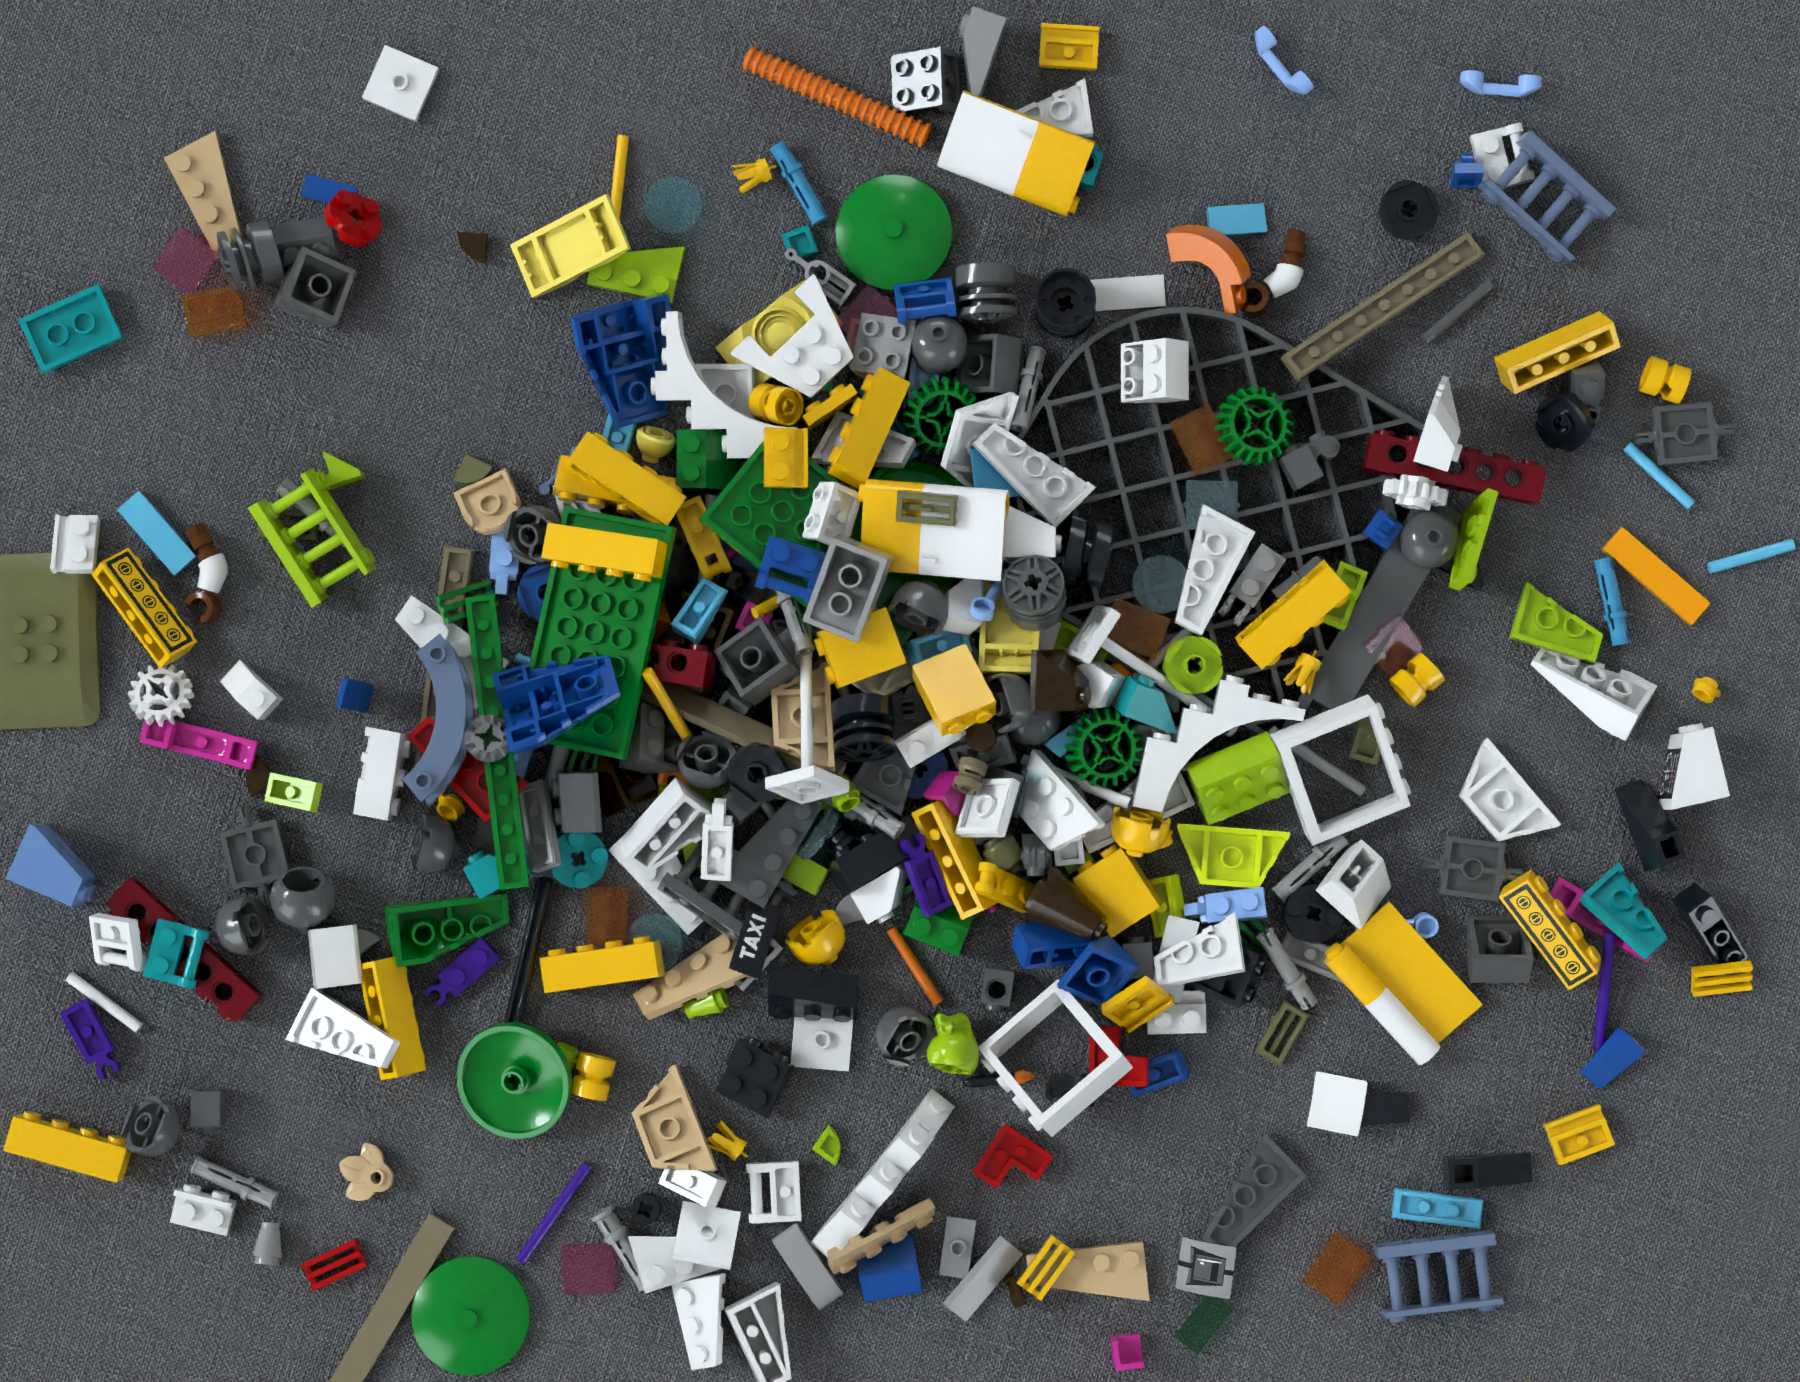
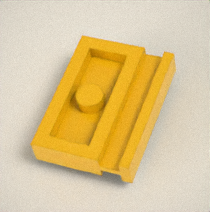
(1069, 46)
(819, 412)
(785, 457)
(1137, 1004)
(1578, 1134)

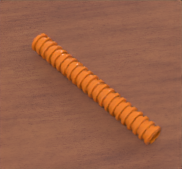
(836, 96)

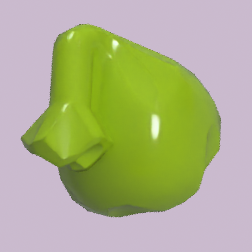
(954, 1047)

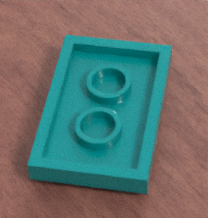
(71, 329)

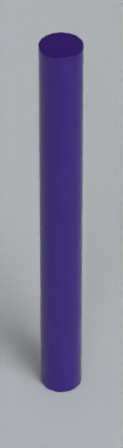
(1604, 989)
(554, 1212)

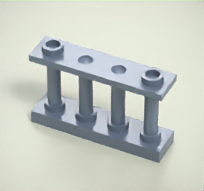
(1573, 188)
(1449, 1247)

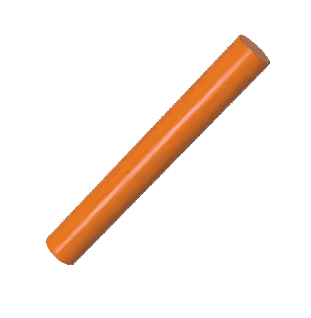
(915, 966)

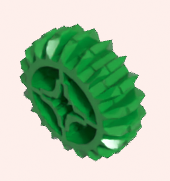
(1273, 409)
(918, 412)
(1096, 756)

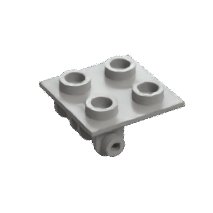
(883, 344)

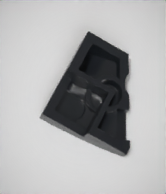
(679, 576)

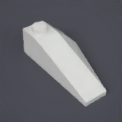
(1441, 431)
(1606, 697)

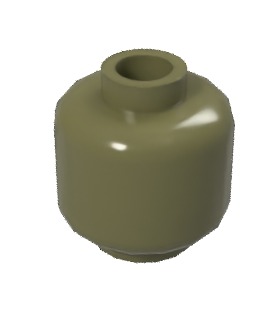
(1003, 852)

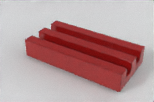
(311, 1275)

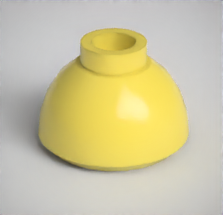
(654, 443)

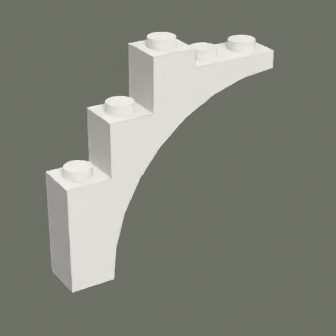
(707, 409)
(1231, 708)
(885, 1174)

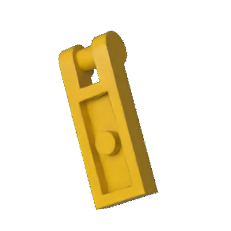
(701, 539)
(1003, 887)

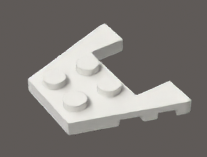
(811, 354)

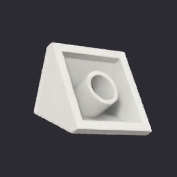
(335, 956)

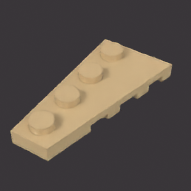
(205, 186)
(690, 979)
(881, 1234)
(1101, 1270)

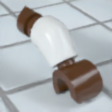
(1283, 279)
(212, 572)

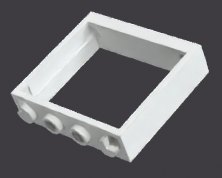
(1325, 723)
(1080, 1095)

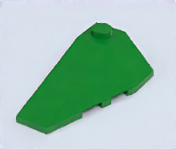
(431, 927)

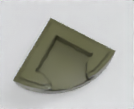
(472, 470)

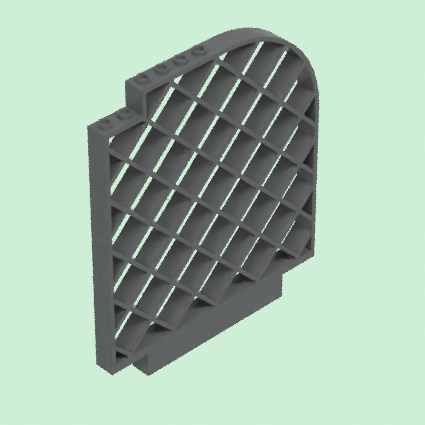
(1391, 582)

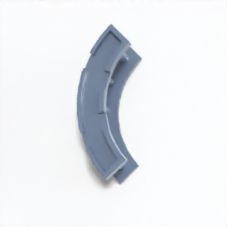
(453, 716)

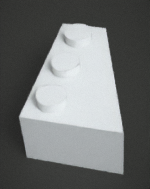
(382, 774)
(665, 827)
(761, 1333)

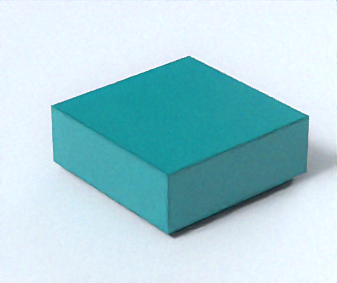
(801, 241)

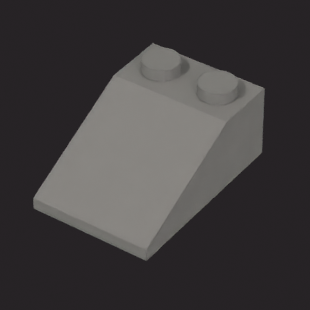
(981, 40)
(847, 587)

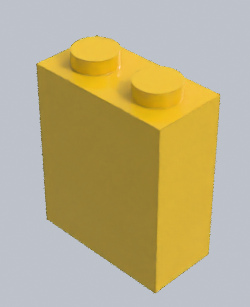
(874, 653)
(954, 690)
(1117, 888)

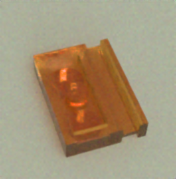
(214, 311)
(1199, 439)
(1138, 629)
(606, 914)
(1337, 1268)

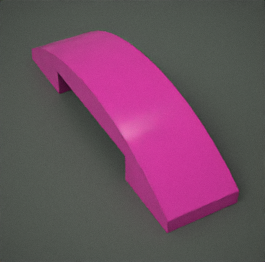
(201, 742)
(1569, 897)

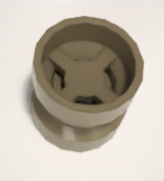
(969, 776)

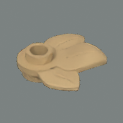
(362, 1172)

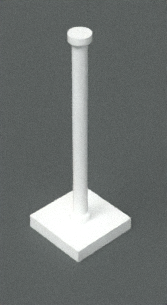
(1094, 635)
(809, 781)

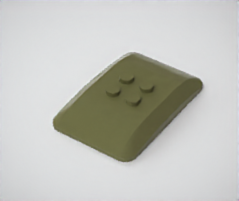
(47, 645)

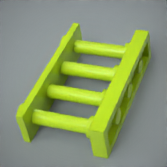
(299, 563)

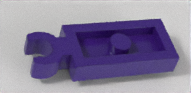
(925, 876)
(464, 970)
(90, 1036)

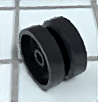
(1085, 551)

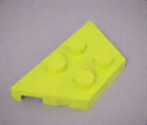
(1231, 854)

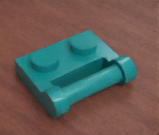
(167, 951)

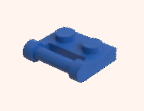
(924, 299)
(792, 560)

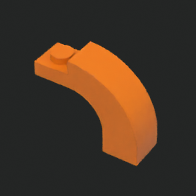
(1216, 252)

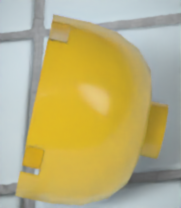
(1139, 830)
(818, 939)

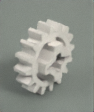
(1415, 492)
(157, 707)

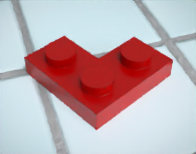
(1137, 1076)
(1010, 1149)

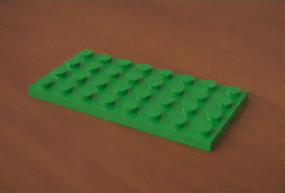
(749, 514)
(602, 617)

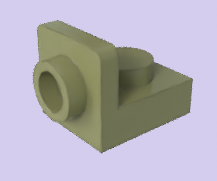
(1364, 743)

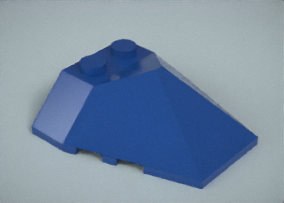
(622, 352)
(552, 699)

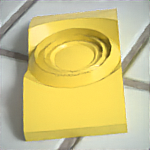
(570, 246)
(770, 329)
(1004, 644)

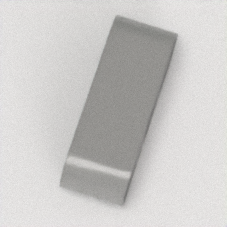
(807, 1266)

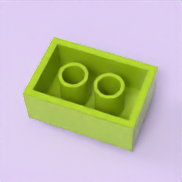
(1237, 778)

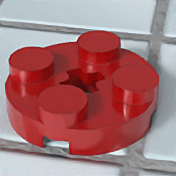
(365, 211)

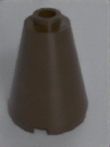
(1065, 907)

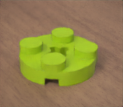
(1176, 665)

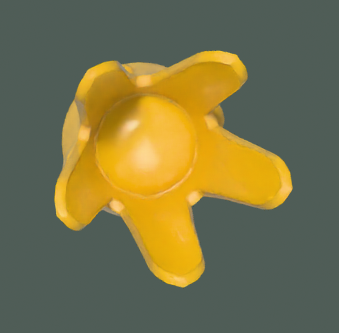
(758, 170)
(1305, 670)
(731, 1145)

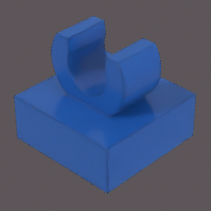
(1466, 173)
(1382, 529)

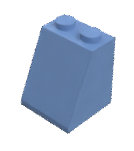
(52, 868)

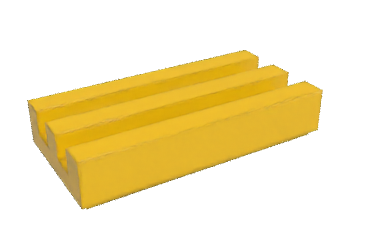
(1721, 982)
(1031, 1288)

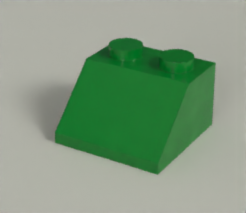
(702, 462)
(941, 930)

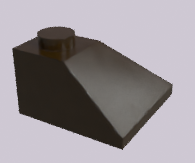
(1057, 682)
(622, 787)

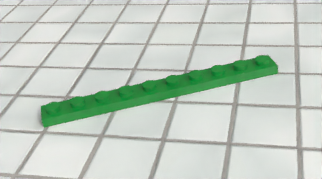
(500, 774)

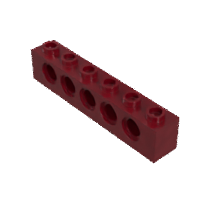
(1529, 473)
(699, 666)
(244, 994)

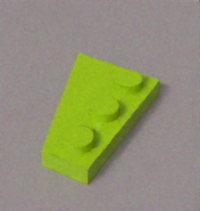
(641, 273)
(1471, 538)
(1549, 626)

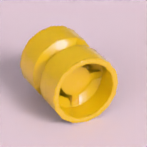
(1664, 379)
(776, 404)
(1416, 680)
(593, 1076)

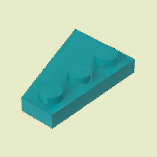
(1621, 910)

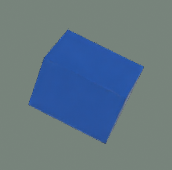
(1099, 971)
(890, 1272)

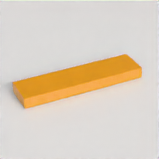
(1655, 576)

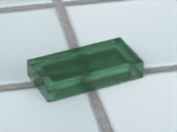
(1203, 1322)

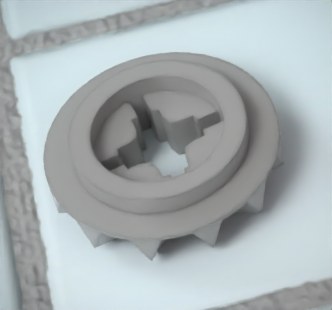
(476, 746)

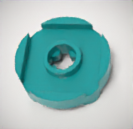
(594, 858)

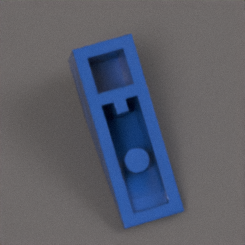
(1045, 947)

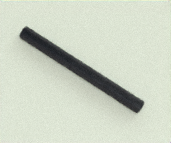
(528, 950)

